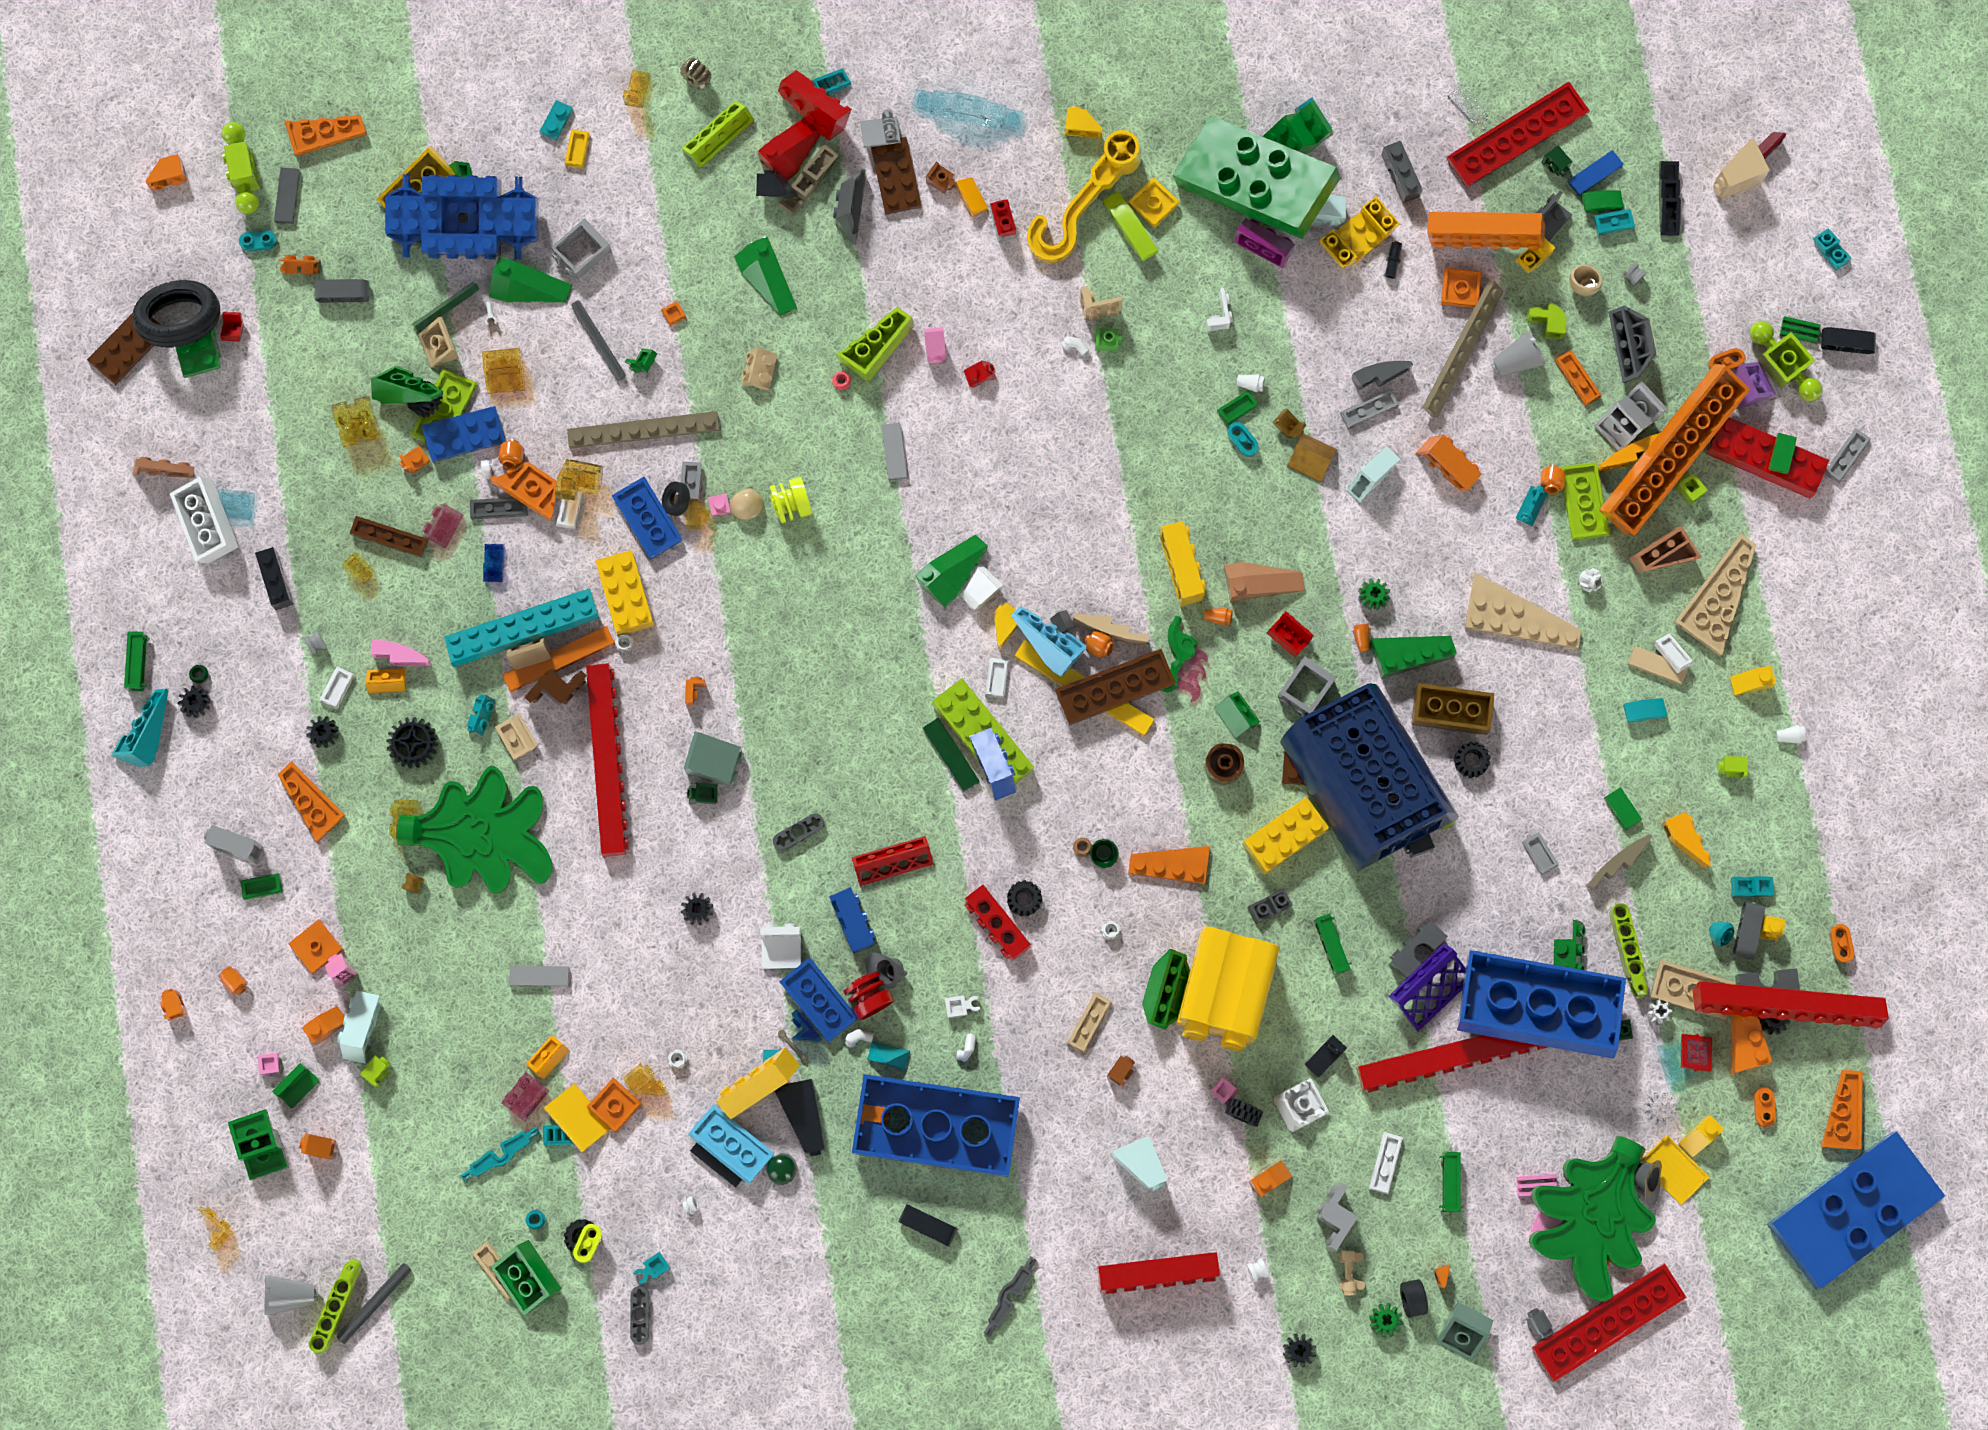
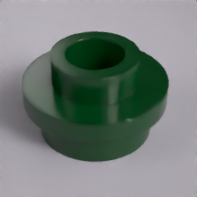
(193, 671)

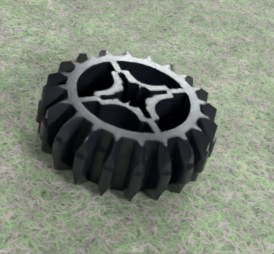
(420, 743)

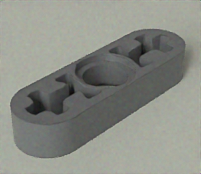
(788, 844)
(633, 1299)

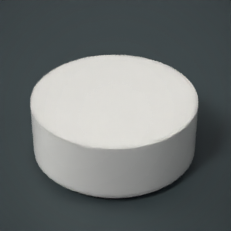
(487, 470)

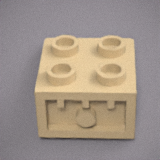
(1094, 310)

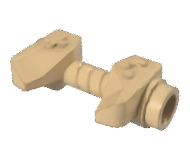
(1349, 1284)

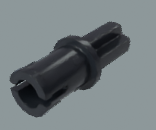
(1393, 260)

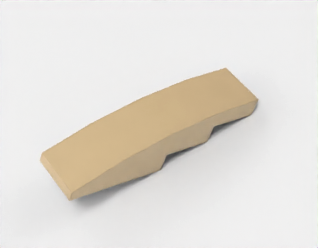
(1104, 625)

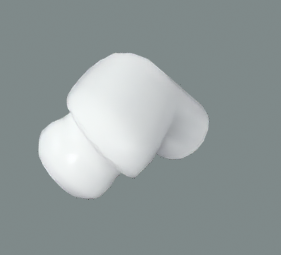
(1076, 343)
(857, 1035)
(968, 1050)

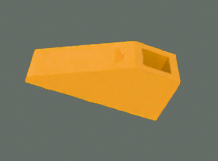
(1683, 835)

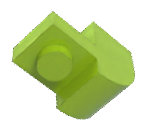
(1552, 317)

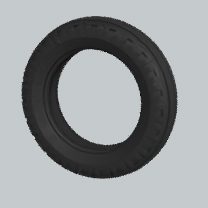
(182, 333)

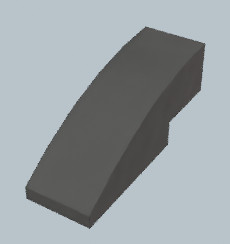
(1380, 373)

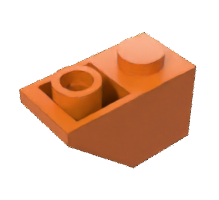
(167, 172)
(317, 1146)

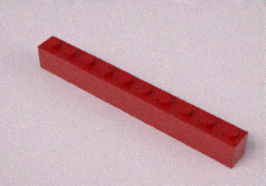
(606, 762)
(1790, 1004)
(1437, 1059)

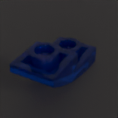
(493, 562)

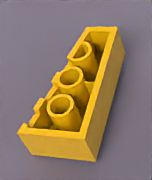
(758, 1083)

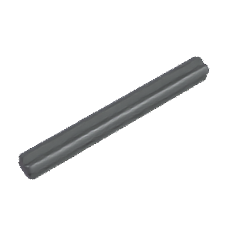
(598, 340)
(373, 1303)

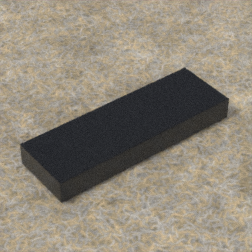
(716, 1165)

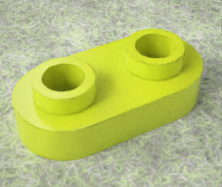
(587, 1243)

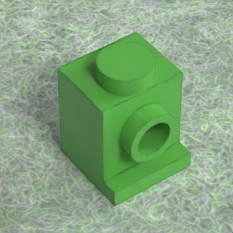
(1104, 344)

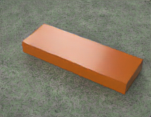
(1578, 378)

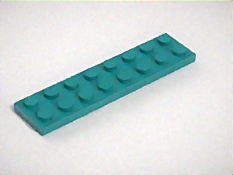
(521, 627)

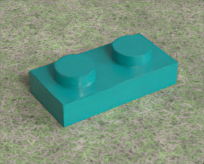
(556, 120)
(1614, 222)

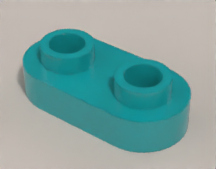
(257, 241)
(1245, 438)

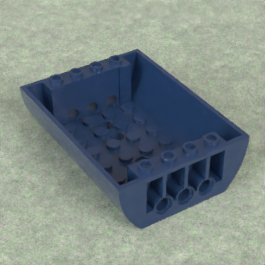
(1347, 781)

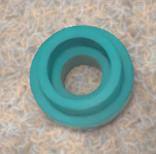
(529, 1217)

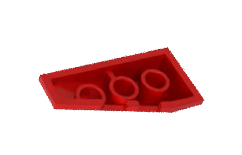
(789, 149)

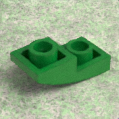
(1600, 200)

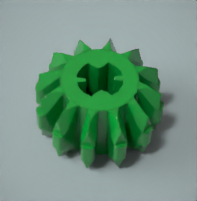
(1378, 588)
(1393, 1320)

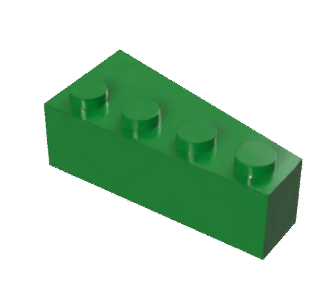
(1410, 653)

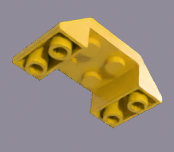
(1360, 234)

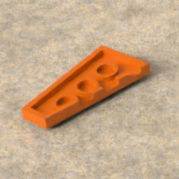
(317, 134)
(314, 806)
(1175, 864)
(1845, 1117)

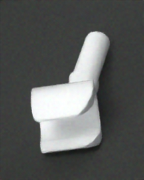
(490, 314)

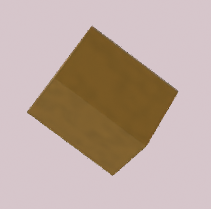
(1311, 457)

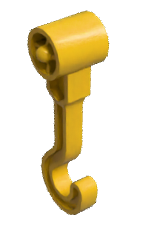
(1120, 158)

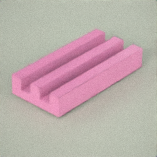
(1535, 1177)

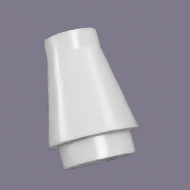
(1251, 382)
(1791, 735)

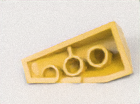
(427, 164)

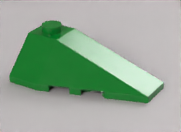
(762, 270)
(521, 283)
(401, 386)
(948, 572)

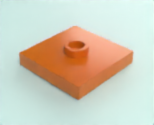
(1460, 287)
(315, 946)
(614, 1105)

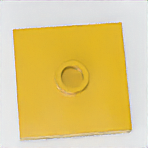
(1153, 203)

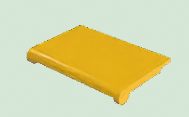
(575, 1119)
(1679, 1173)

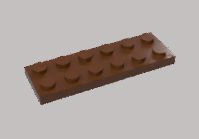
(1115, 687)

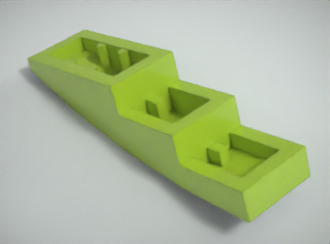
(1130, 226)

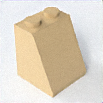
(1742, 172)

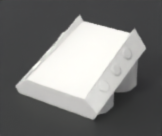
(980, 587)
(1300, 1105)

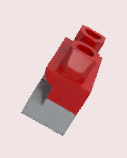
(1003, 220)

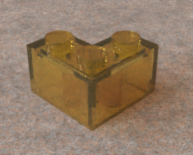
(577, 477)

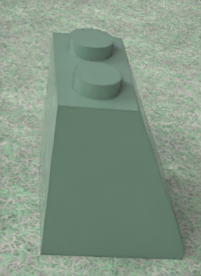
(713, 759)

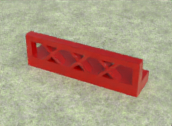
(892, 856)

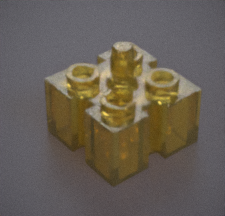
(356, 421)

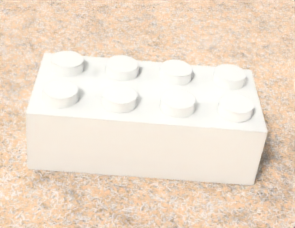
(204, 520)

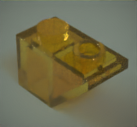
(643, 1083)

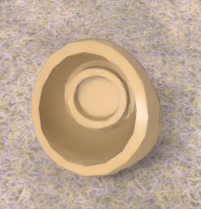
(1585, 280)
(746, 504)

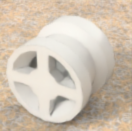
(1257, 1270)

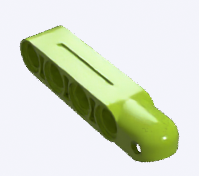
(1626, 921)
(350, 1278)

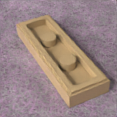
(1655, 665)
(1089, 1022)
(486, 1258)

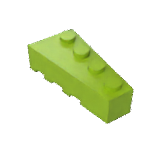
(877, 344)

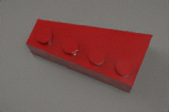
(814, 104)

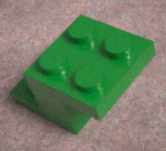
(1301, 130)
(199, 356)
(258, 1144)

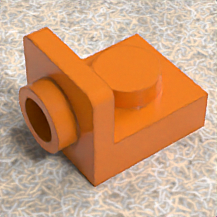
(414, 460)
(690, 693)

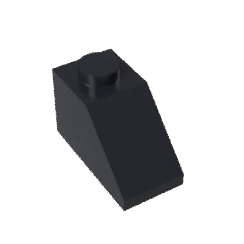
(773, 185)

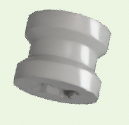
(1634, 274)
(315, 642)

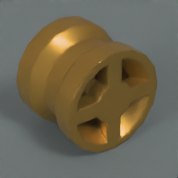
(413, 883)

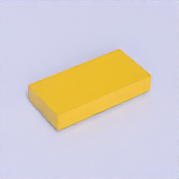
(577, 148)

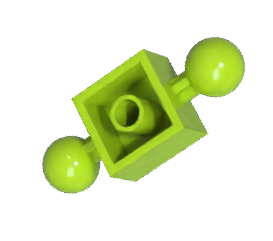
(241, 167)
(1786, 360)

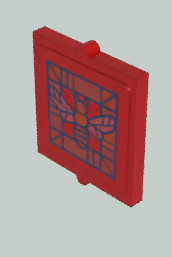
(1696, 1052)

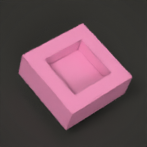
(719, 505)
(268, 1063)
(1224, 1091)

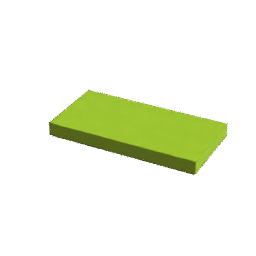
(456, 397)
(1583, 500)

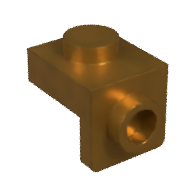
(1289, 424)

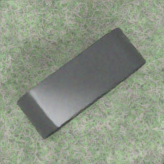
(341, 290)
(1748, 930)

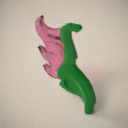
(1187, 663)

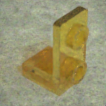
(637, 89)
(407, 807)
(218, 1237)

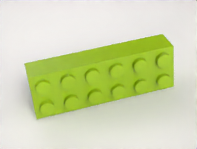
(969, 716)

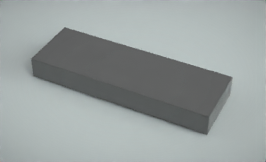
(287, 195)
(497, 508)

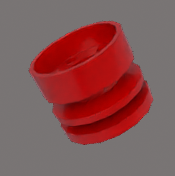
(868, 995)

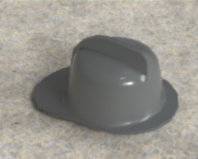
(889, 968)
(1648, 1179)

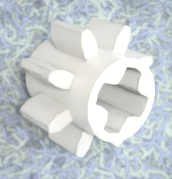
(1591, 580)
(1656, 1016)

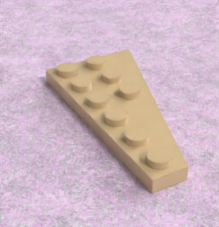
(1715, 603)
(1507, 614)

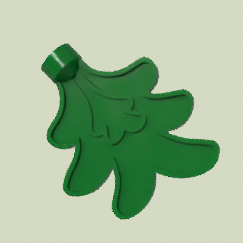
(481, 834)
(1597, 1216)

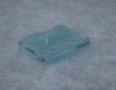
(237, 503)
(1671, 1063)

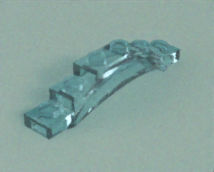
(968, 109)

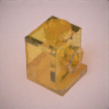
(361, 575)

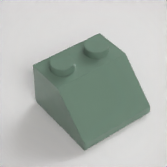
(1465, 1331)

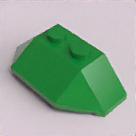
(1166, 989)

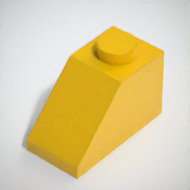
(1081, 123)
(1004, 623)
(1753, 680)
(1701, 1135)

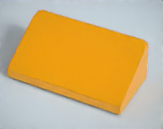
(971, 196)
(386, 680)
(547, 1057)

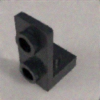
(1325, 1056)

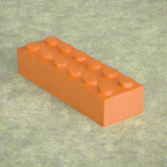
(1486, 230)

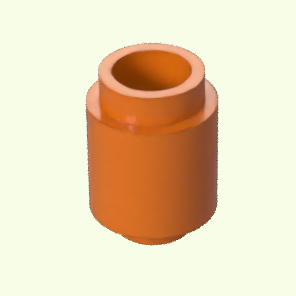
(233, 981)

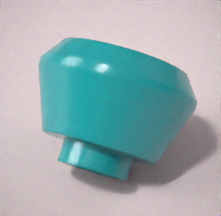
(1721, 933)

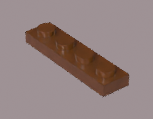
(389, 536)

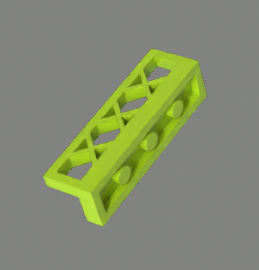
(718, 134)

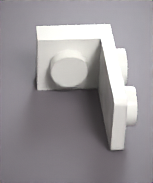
(1216, 322)

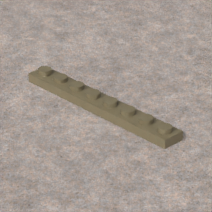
(1463, 349)
(643, 429)

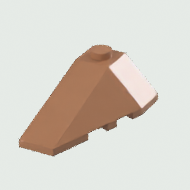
(1257, 581)

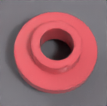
(839, 375)

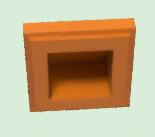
(1441, 1275)

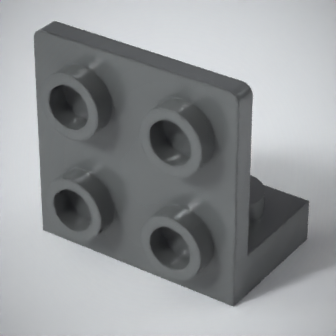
(1554, 215)

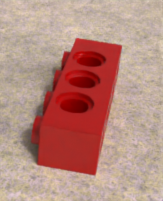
(983, 896)

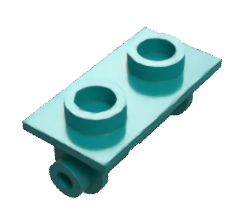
(1531, 505)
(484, 706)

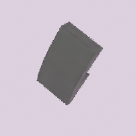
(1270, 906)

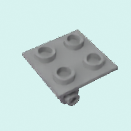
(880, 131)

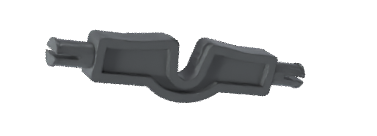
(1004, 1305)

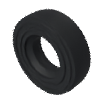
(668, 498)

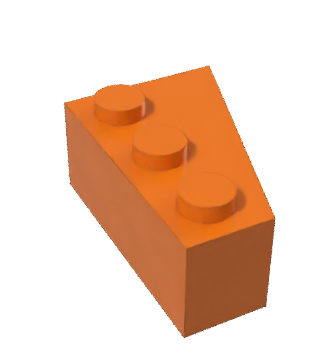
(1450, 461)
(1747, 1044)

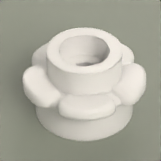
(624, 638)
(1110, 925)
(682, 1059)
(690, 1204)

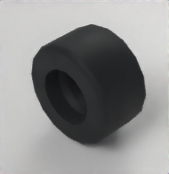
(1414, 1298)

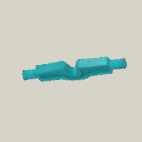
(491, 1159)

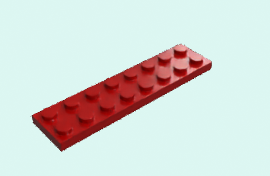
(1517, 134)
(1608, 1322)

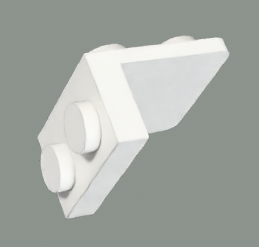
(781, 946)

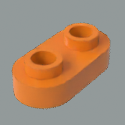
(1725, 358)
(1844, 943)
(1762, 1107)

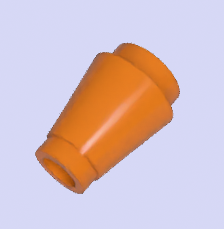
(1219, 616)
(1362, 636)

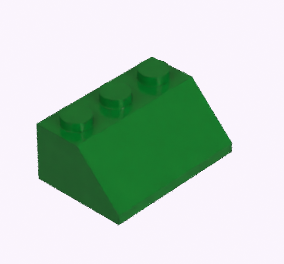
(526, 1277)

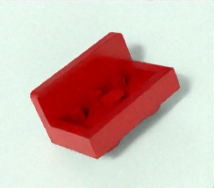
(1290, 634)

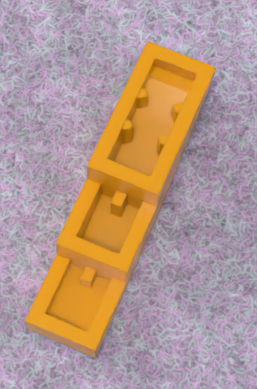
(1627, 455)

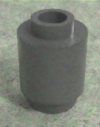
(1539, 1323)

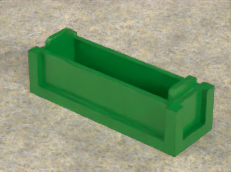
(135, 661)
(1332, 944)
(1451, 1182)

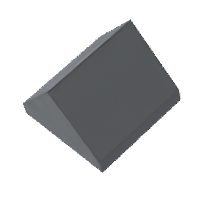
(1062, 621)

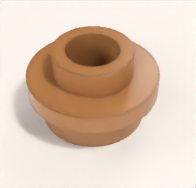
(1077, 843)

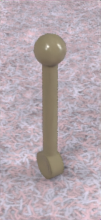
(782, 1034)

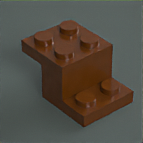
(555, 688)

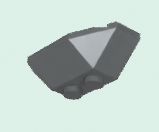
(850, 205)
(1632, 342)

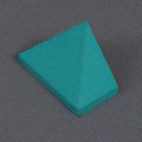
(888, 1055)

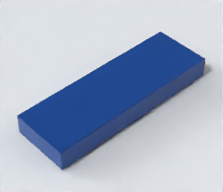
(1595, 173)

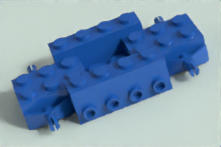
(435, 214)

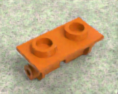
(291, 264)

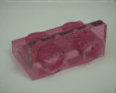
(442, 525)

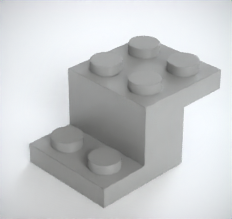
(1630, 416)
(1336, 1216)

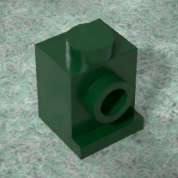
(1557, 161)

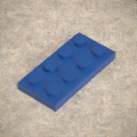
(463, 434)
(647, 518)
(818, 999)

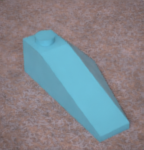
(1054, 647)

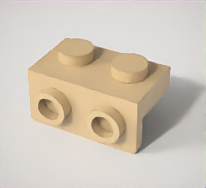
(759, 368)

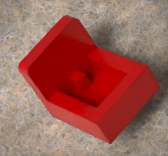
(232, 326)
(980, 373)

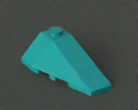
(143, 740)

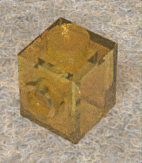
(697, 515)

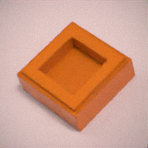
(673, 313)

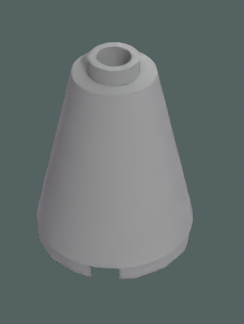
(1519, 356)
(287, 1295)

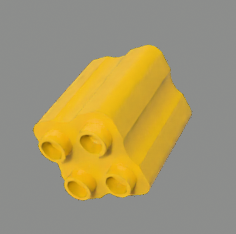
(1227, 988)

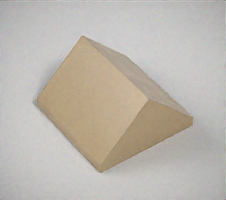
(437, 343)
(529, 653)

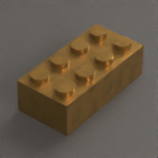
(1452, 709)

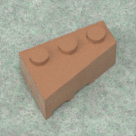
(1666, 551)

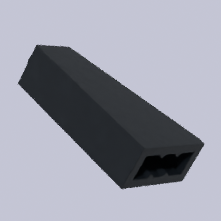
(801, 1109)

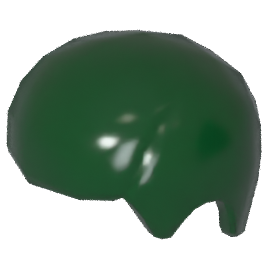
(1104, 853)
(782, 1169)

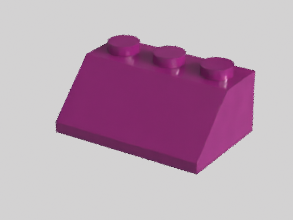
(1264, 242)

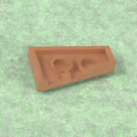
(155, 468)

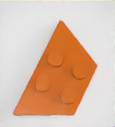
(529, 487)

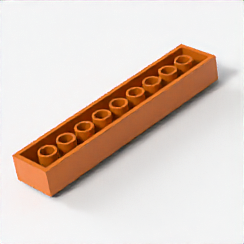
(1674, 449)

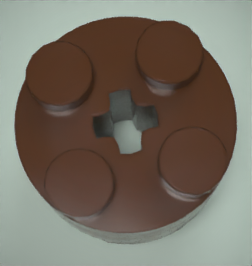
(1224, 752)

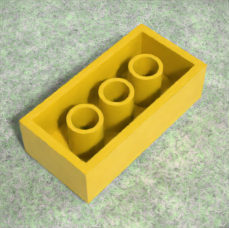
(1182, 564)
(624, 593)
(1285, 835)

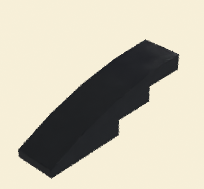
(1669, 198)

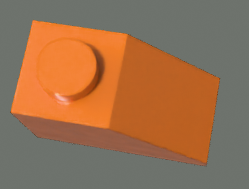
(324, 1025)
(1270, 1178)

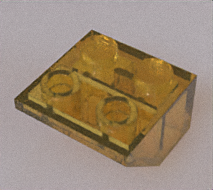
(503, 370)

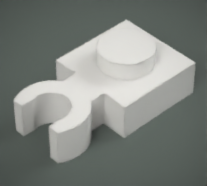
(957, 1006)

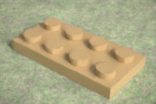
(1675, 985)

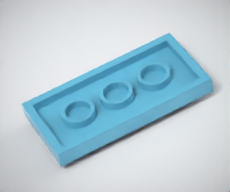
(731, 1144)

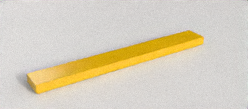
(1125, 714)

